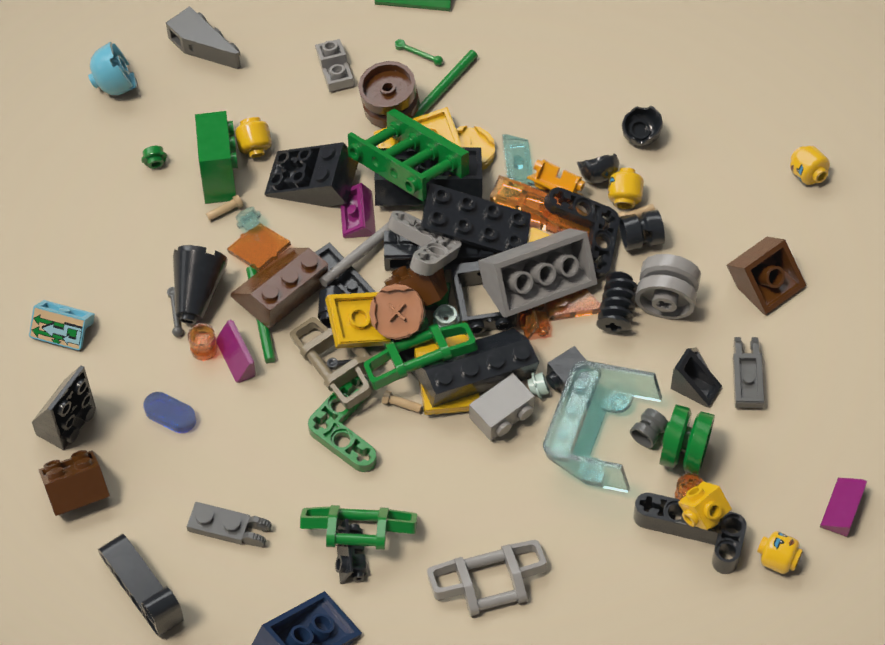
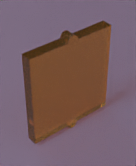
(259, 247)

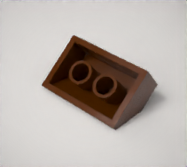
(281, 285)

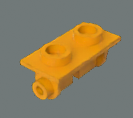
(547, 178)

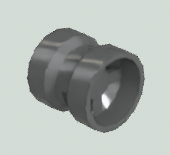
(649, 428)

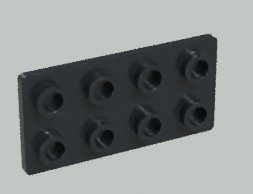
(474, 220)

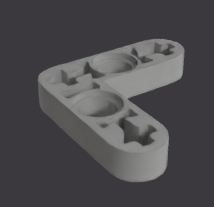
(435, 249)

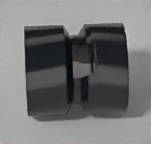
(641, 230)

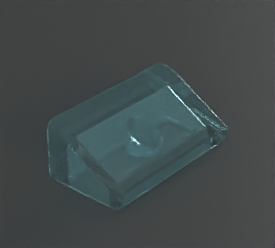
(517, 159)

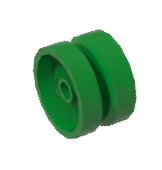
(682, 438)

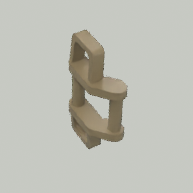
(341, 376)

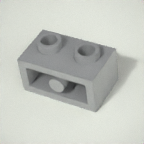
(502, 407)

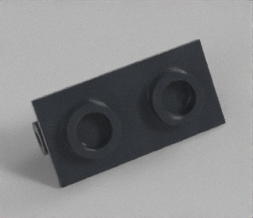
(347, 562)

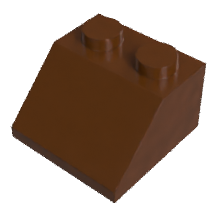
(767, 274)

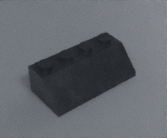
(391, 195)
(479, 370)

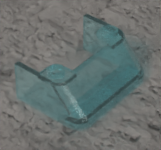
(586, 398)

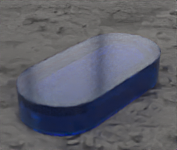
(169, 412)

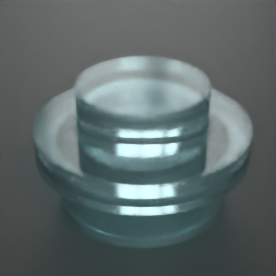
(248, 218)

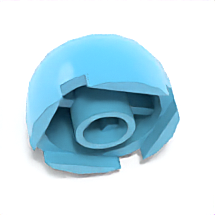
(111, 71)

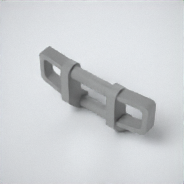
(506, 554)

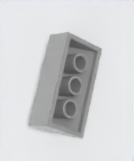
(538, 271)

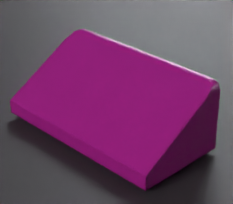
(358, 213)
(235, 353)
(843, 505)

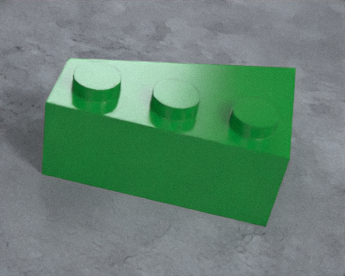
(215, 156)

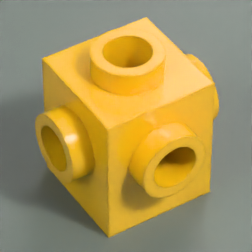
(704, 506)

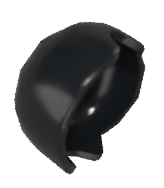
(642, 125)
(599, 169)

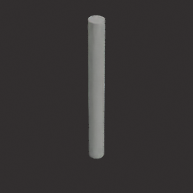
(353, 257)

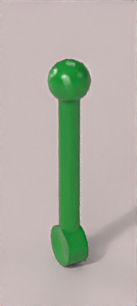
(400, 45)

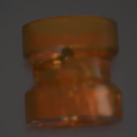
(202, 341)

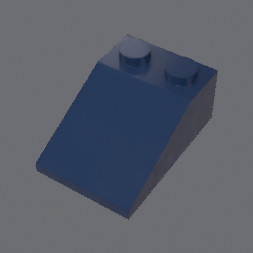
(310, 623)

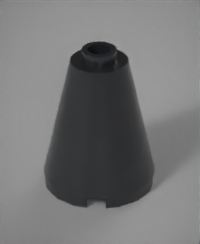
(195, 280)

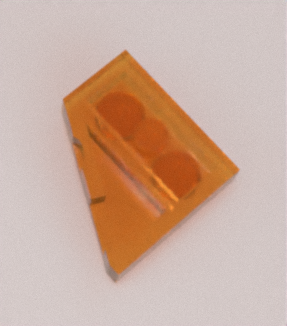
(572, 305)

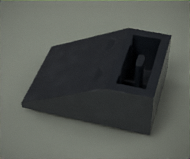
(313, 175)
(66, 410)

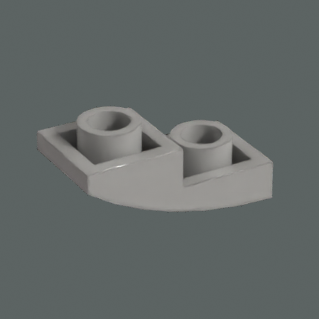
(334, 65)

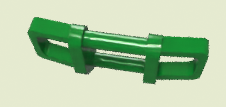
(433, 333)
(329, 518)

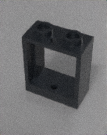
(467, 275)

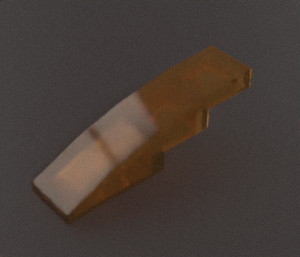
(531, 200)

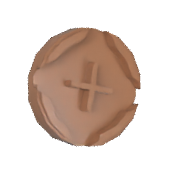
(397, 312)

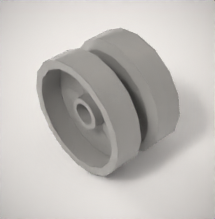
(668, 286)

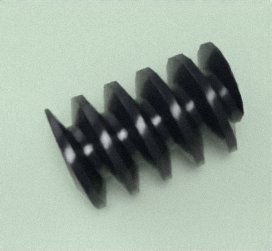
(617, 303)

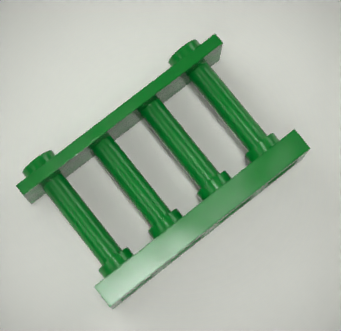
(417, 137)

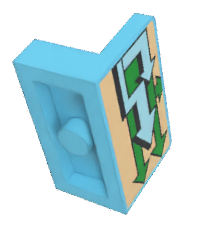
(60, 324)

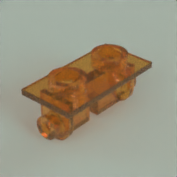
(534, 322)

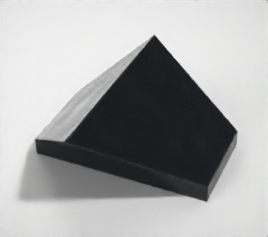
(693, 378)

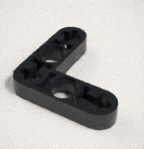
(593, 221)

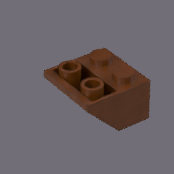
(430, 288)
(73, 482)

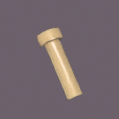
(235, 202)
(638, 212)
(389, 398)

